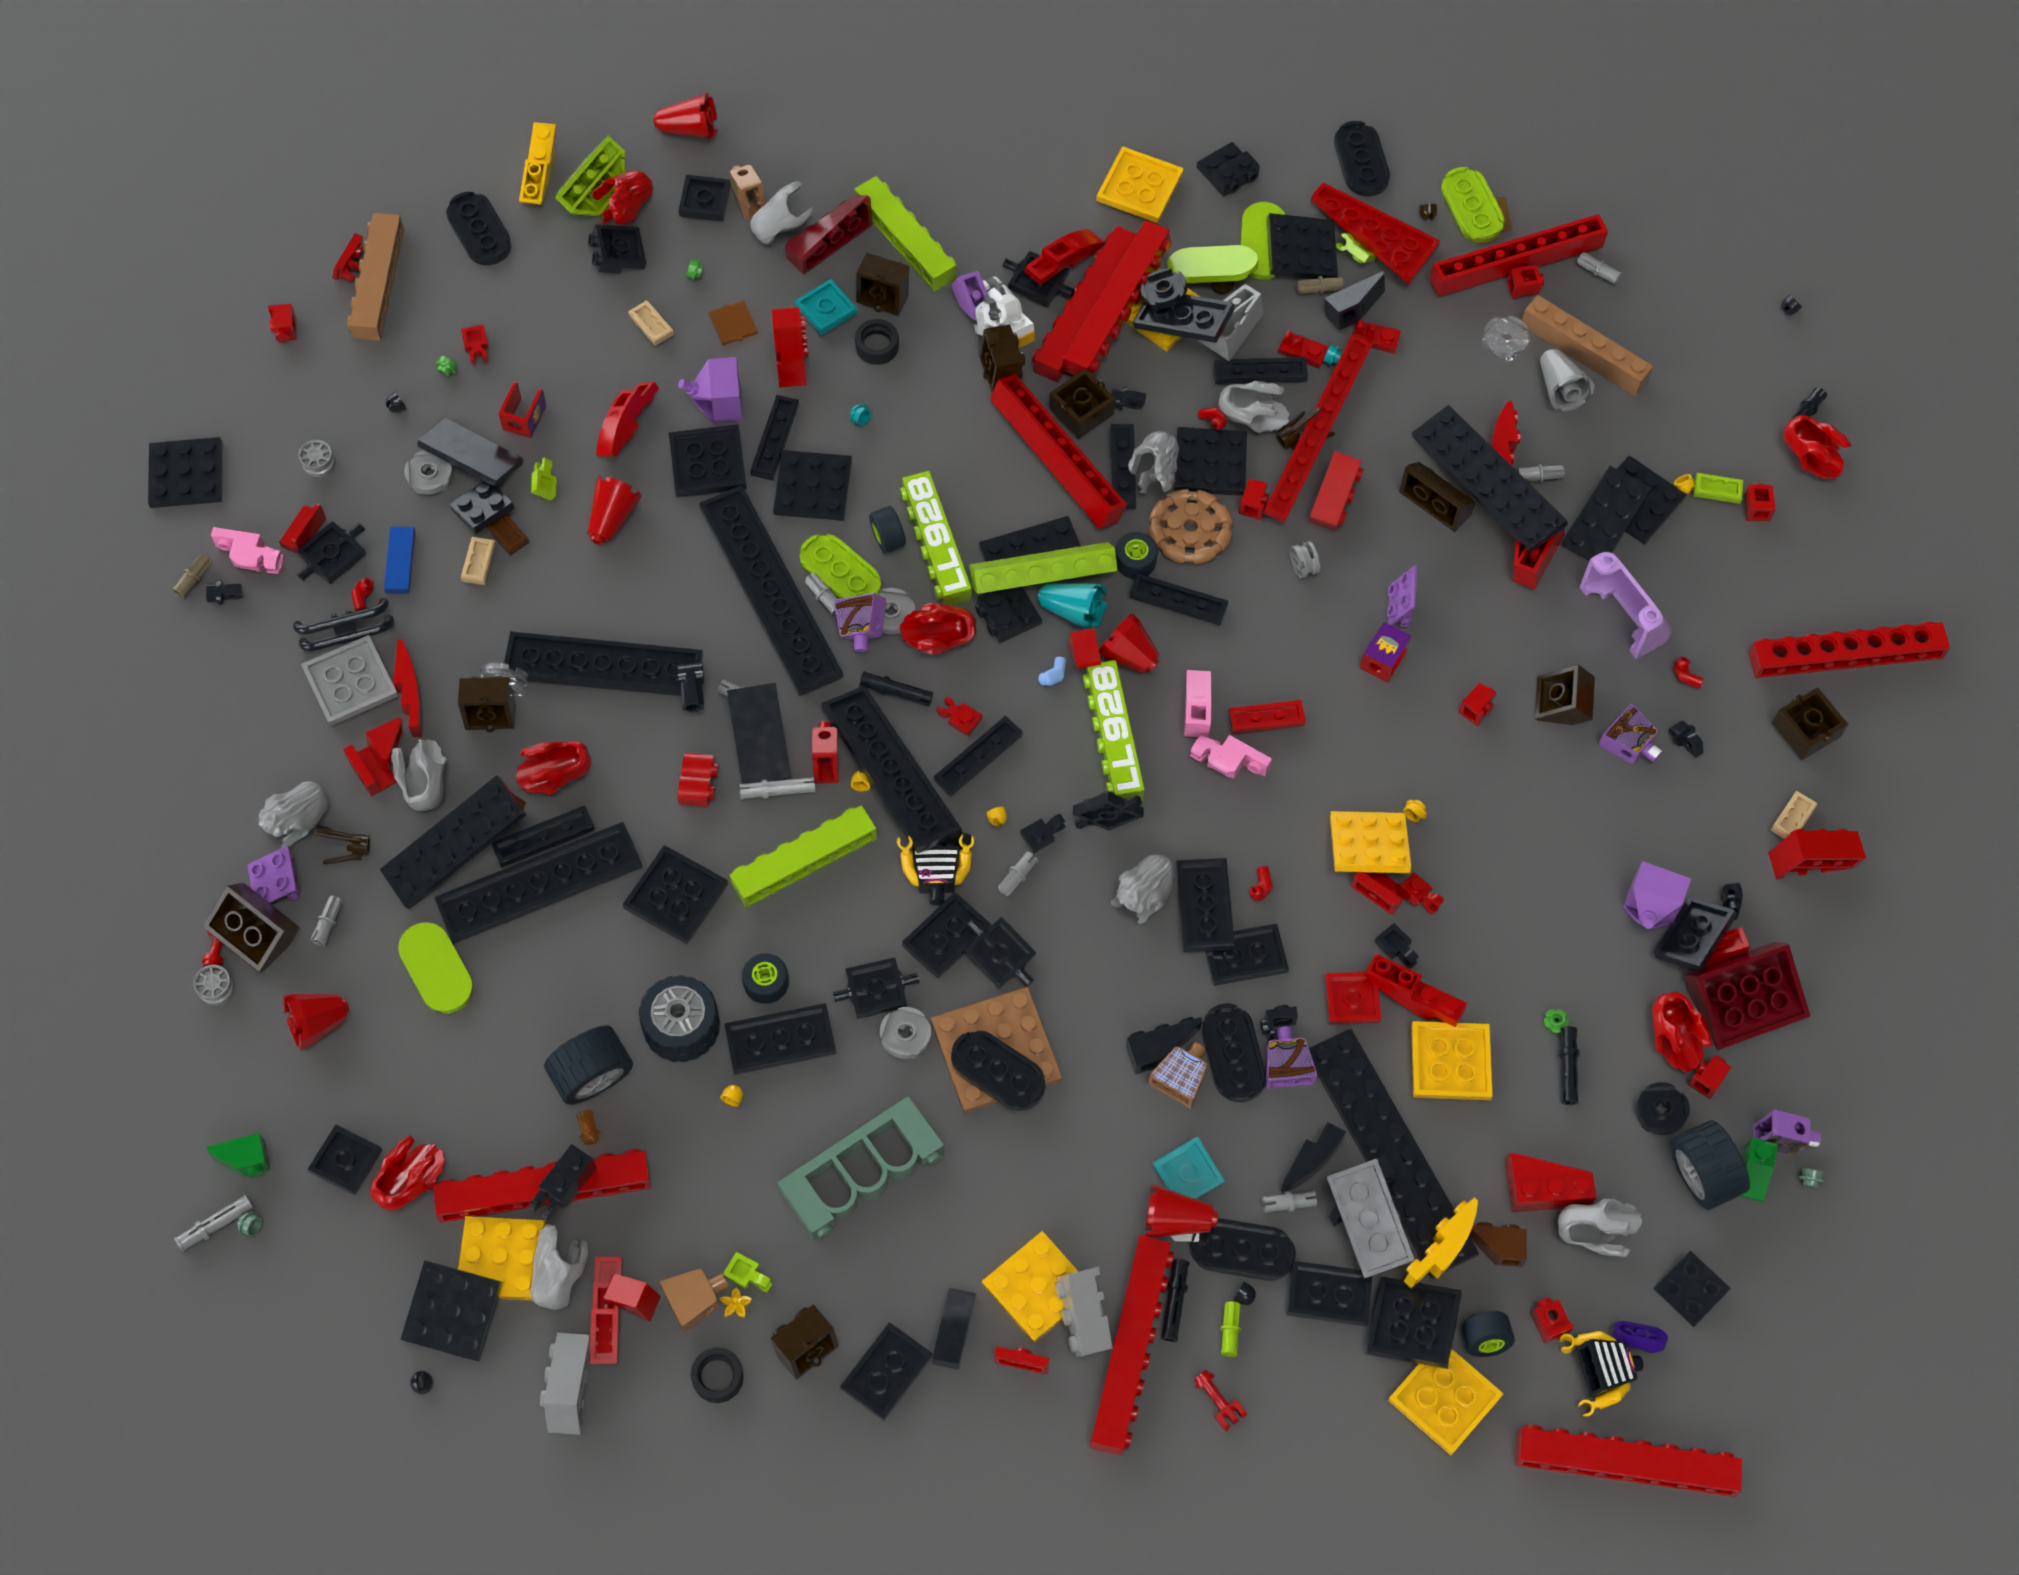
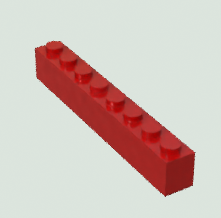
(1533, 249)
(1117, 299)
(1049, 359)
(1058, 451)
(515, 1190)
(1130, 1346)
(1629, 1461)

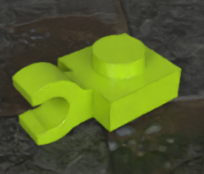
(1359, 252)
(542, 481)
(745, 1271)

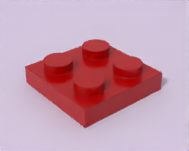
(1352, 999)

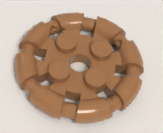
(1194, 514)

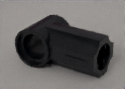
(691, 681)

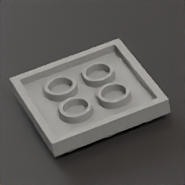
(349, 680)

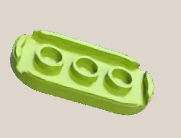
(1472, 205)
(1255, 235)
(1214, 263)
(839, 566)
(435, 967)

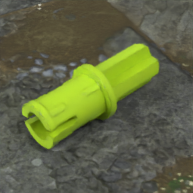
(1230, 1329)

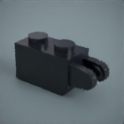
(563, 1181)

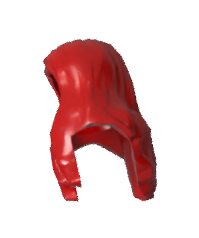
(631, 193)
(1816, 446)
(938, 628)
(552, 766)
(1679, 1031)
(406, 1174)

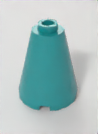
(1075, 602)

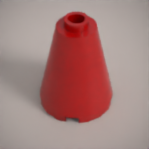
(689, 117)
(610, 508)
(1177, 1214)

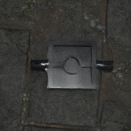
(1026, 286)
(331, 552)
(1107, 811)
(1000, 952)
(876, 987)

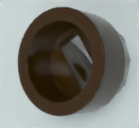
(1428, 211)

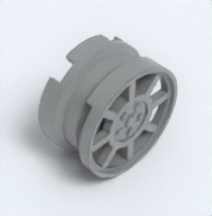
(317, 459)
(1304, 559)
(214, 986)

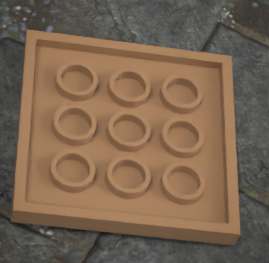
(1010, 1019)

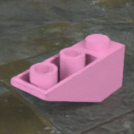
(1197, 703)

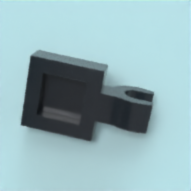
(1040, 834)
(1396, 942)

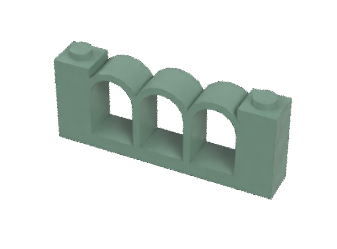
(912, 1128)

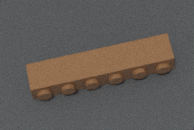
(375, 277)
(1587, 345)

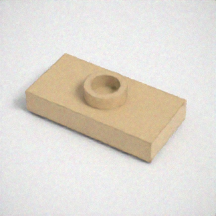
(651, 323)
(478, 561)
(1794, 815)

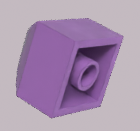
(717, 390)
(1655, 896)

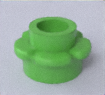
(694, 269)
(446, 366)
(1551, 1025)

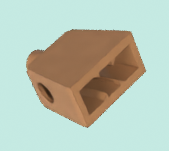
(744, 182)
(693, 1296)

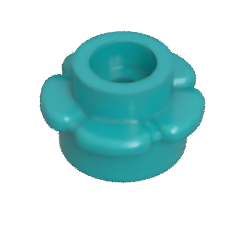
(1332, 355)
(860, 414)

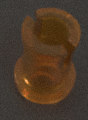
(590, 1133)

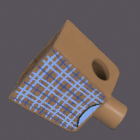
(1180, 1074)

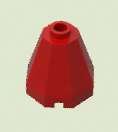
(1131, 646)
(313, 1016)

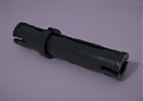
(895, 688)
(1569, 1071)
(1177, 1288)

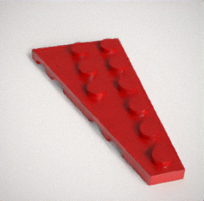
(1389, 239)

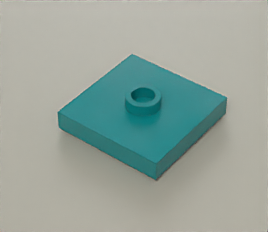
(826, 307)
(1189, 1170)

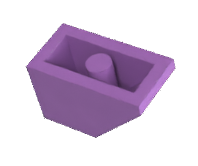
(969, 292)

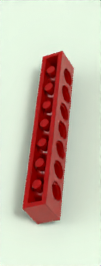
(1767, 664)

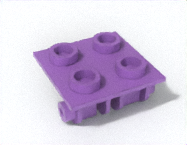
(1402, 598)
(274, 876)

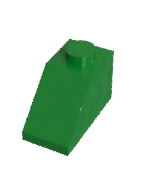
(242, 1155)
(1759, 1160)

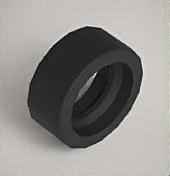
(876, 326)
(711, 1355)

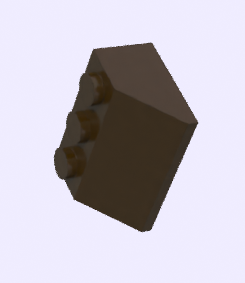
(1436, 495)
(250, 926)

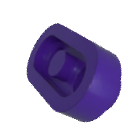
(1640, 1336)

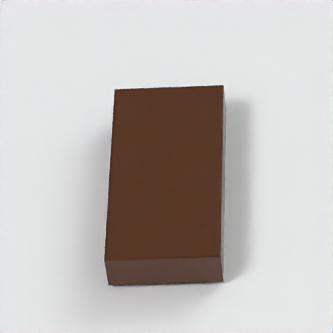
(508, 535)

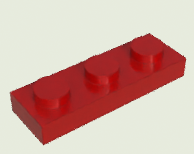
(1267, 716)

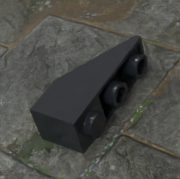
(1354, 301)
(1150, 1048)

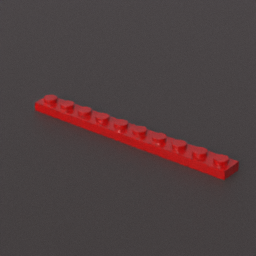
(1317, 429)

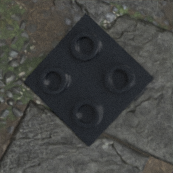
(1692, 1288)

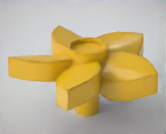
(736, 1303)

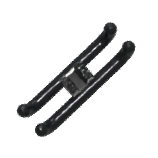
(344, 627)

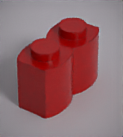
(697, 779)

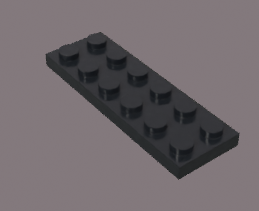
(453, 842)

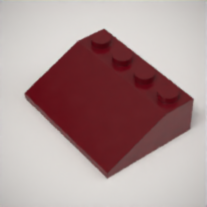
(1749, 994)

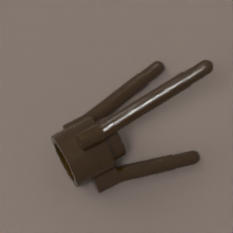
(1289, 435)
(356, 843)

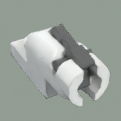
(999, 292)
(989, 315)

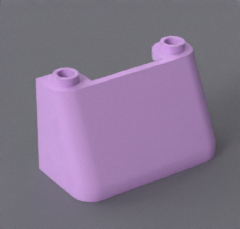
(1610, 577)

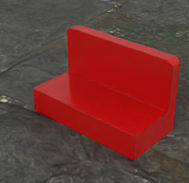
(303, 527)
(369, 770)
(1379, 890)

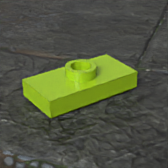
(1718, 488)

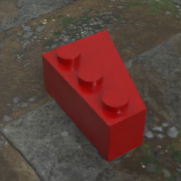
(790, 346)
(1336, 491)
(1530, 567)
(1817, 850)
(1546, 1185)

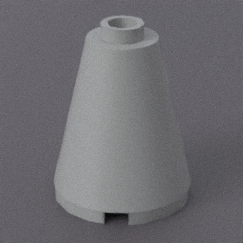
(1565, 381)

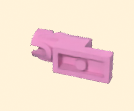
(248, 550)
(1230, 756)

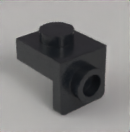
(1278, 1017)

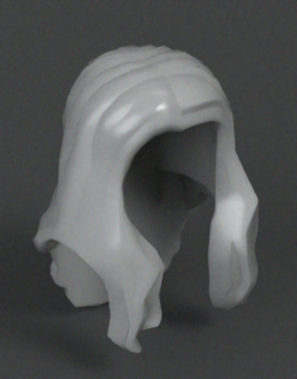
(775, 215)
(1254, 406)
(1164, 452)
(423, 779)
(295, 811)
(1146, 886)
(1598, 1225)
(553, 1276)

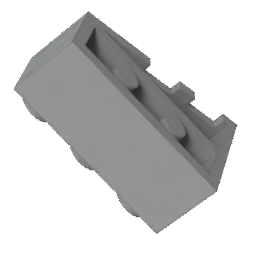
(1243, 320)
(1084, 1312)
(566, 1383)

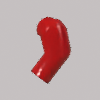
(1215, 415)
(361, 592)
(1684, 675)
(1264, 885)

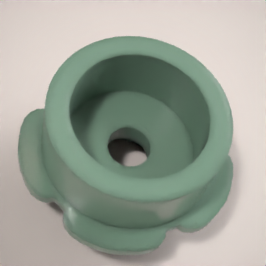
(1811, 1177)
(249, 1224)

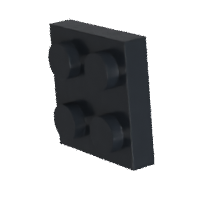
(704, 197)
(481, 506)
(344, 1159)

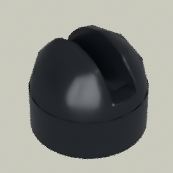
(1790, 303)
(394, 403)
(1245, 1295)
(426, 1380)

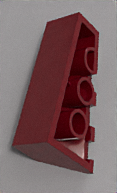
(830, 233)

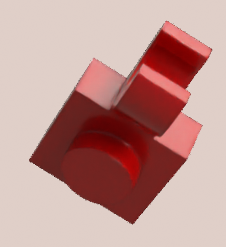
(1418, 891)

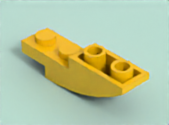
(539, 164)
(1448, 1242)

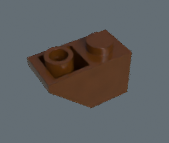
(1501, 1244)

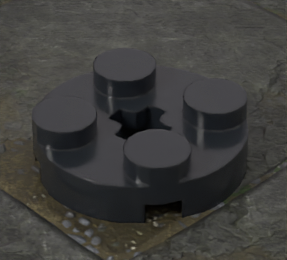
(1173, 295)
(1671, 1098)

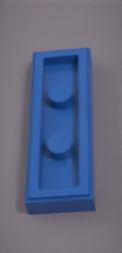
(399, 560)

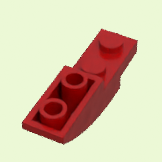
(1063, 252)
(621, 416)
(1505, 434)
(1410, 992)

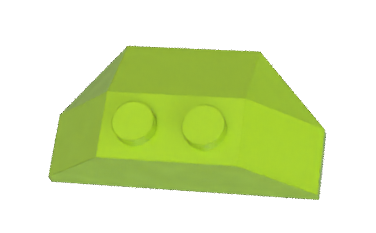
(601, 164)

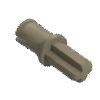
(1320, 285)
(192, 575)

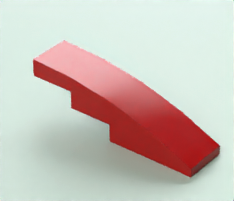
(407, 684)
(605, 1315)

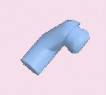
(1055, 674)

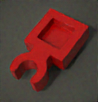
(475, 342)
(961, 718)

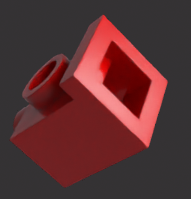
(1525, 281)
(282, 322)
(1254, 499)
(1759, 502)
(1478, 703)
(1710, 1076)
(1549, 1328)

